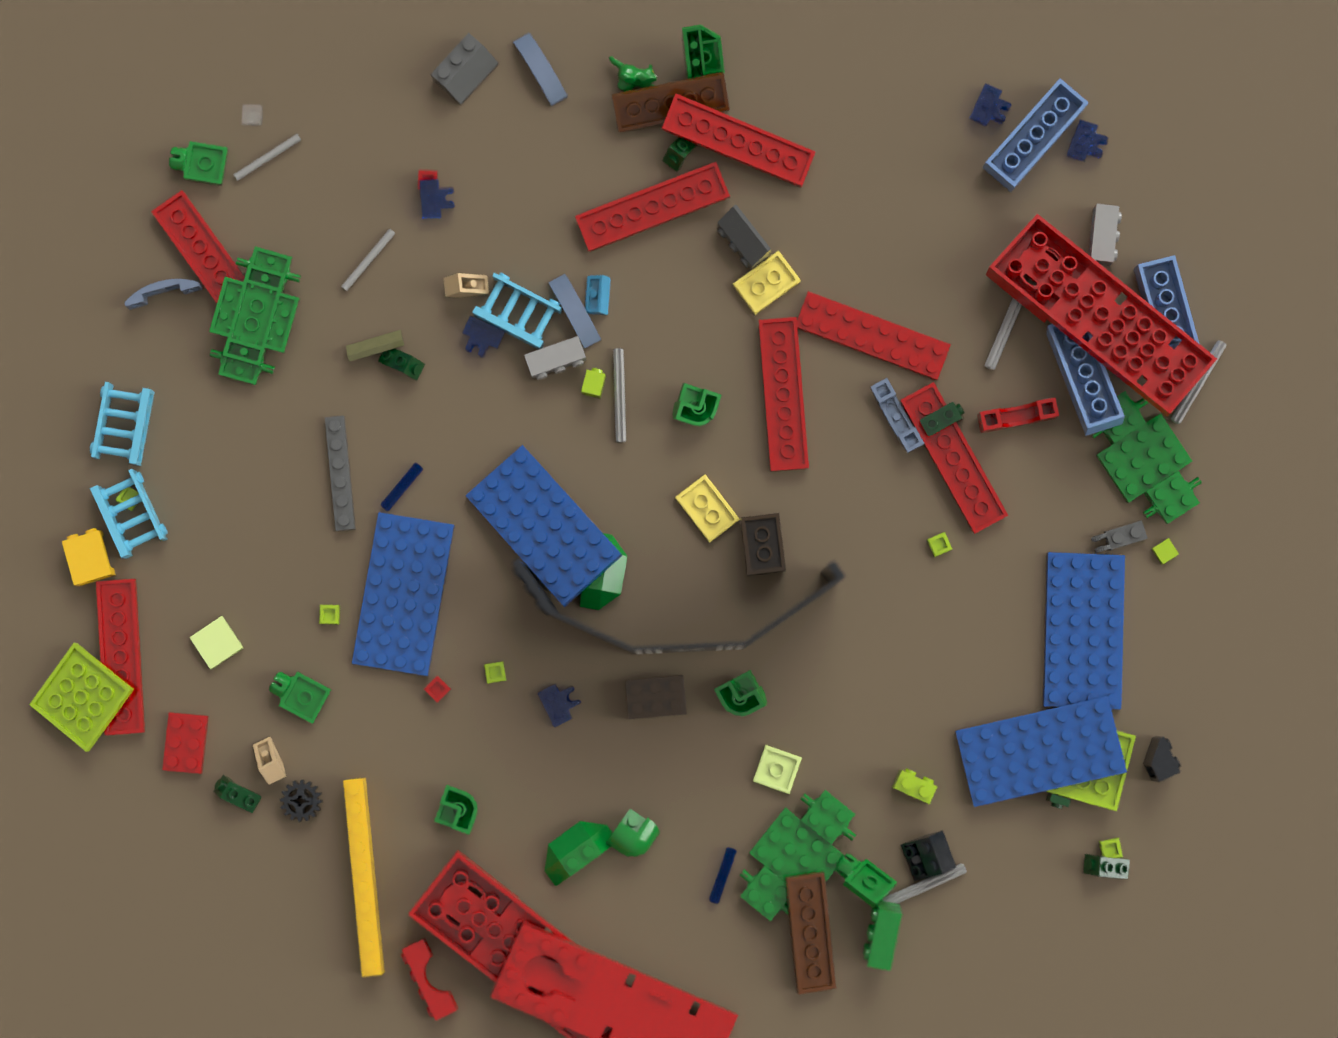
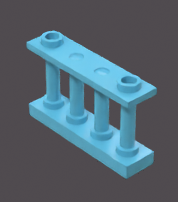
(501, 321)
(138, 435)
(117, 529)

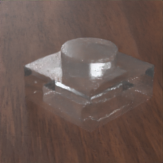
(252, 114)

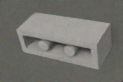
(1104, 233)
(555, 358)

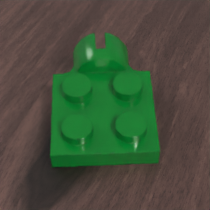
(200, 162)
(300, 695)
(865, 879)

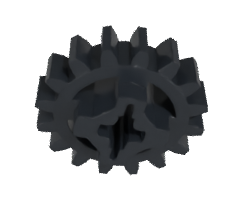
(300, 809)

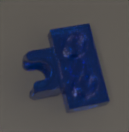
(989, 106)
(1086, 141)
(434, 198)
(482, 335)
(557, 704)

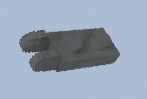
(1121, 536)

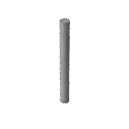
(267, 157)
(368, 259)

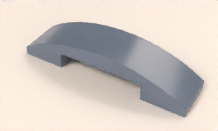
(540, 68)
(139, 298)
(575, 310)
(896, 416)

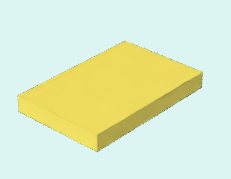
(766, 282)
(707, 508)

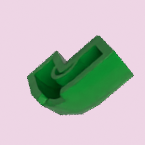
(695, 405)
(742, 695)
(457, 810)
(633, 835)

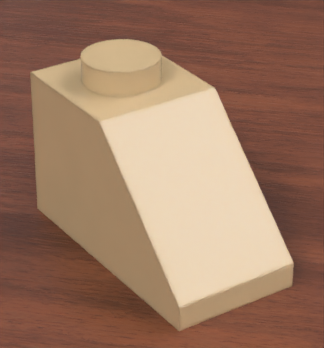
(466, 285)
(269, 761)

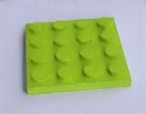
(81, 697)
(1103, 791)

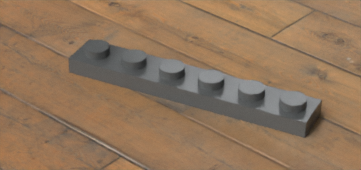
(340, 473)

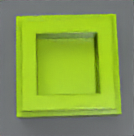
(126, 494)
(939, 544)
(1165, 551)
(329, 614)
(495, 672)
(1111, 848)

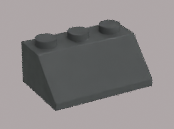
(464, 68)
(743, 238)

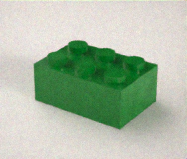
(882, 935)

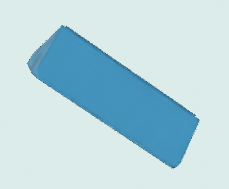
(597, 294)

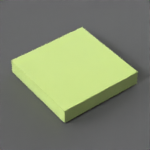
(216, 642)
(777, 769)

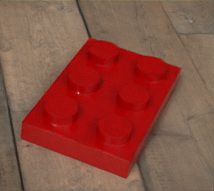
(185, 743)

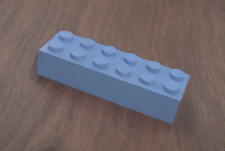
(1035, 135)
(1164, 290)
(1086, 383)

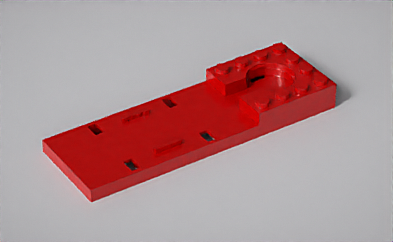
(1081, 298)
(486, 923)
(589, 993)

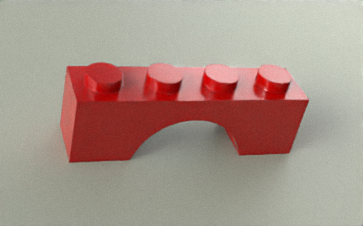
(1017, 416)
(439, 1001)

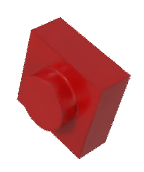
(426, 174)
(437, 688)

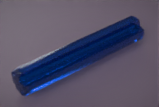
(401, 486)
(722, 875)

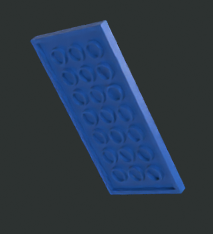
(543, 525)
(403, 594)
(1083, 628)
(1041, 751)

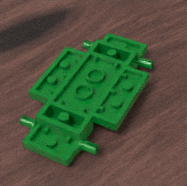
(254, 315)
(1148, 462)
(796, 848)

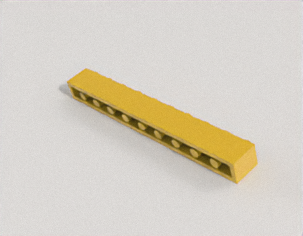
(364, 877)

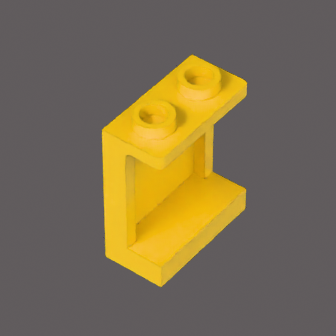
(87, 557)

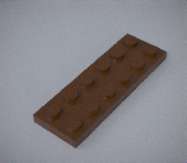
(651, 104)
(810, 932)

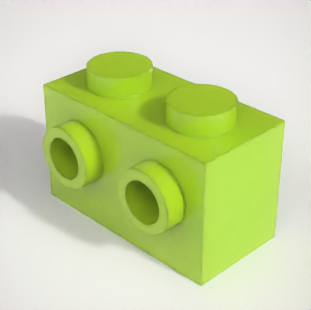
(918, 788)

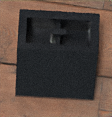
(1160, 761)
(928, 856)

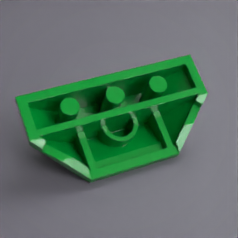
(701, 51)
(608, 584)
(575, 849)

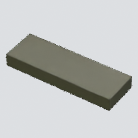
(375, 345)

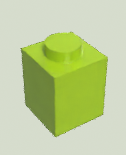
(593, 383)

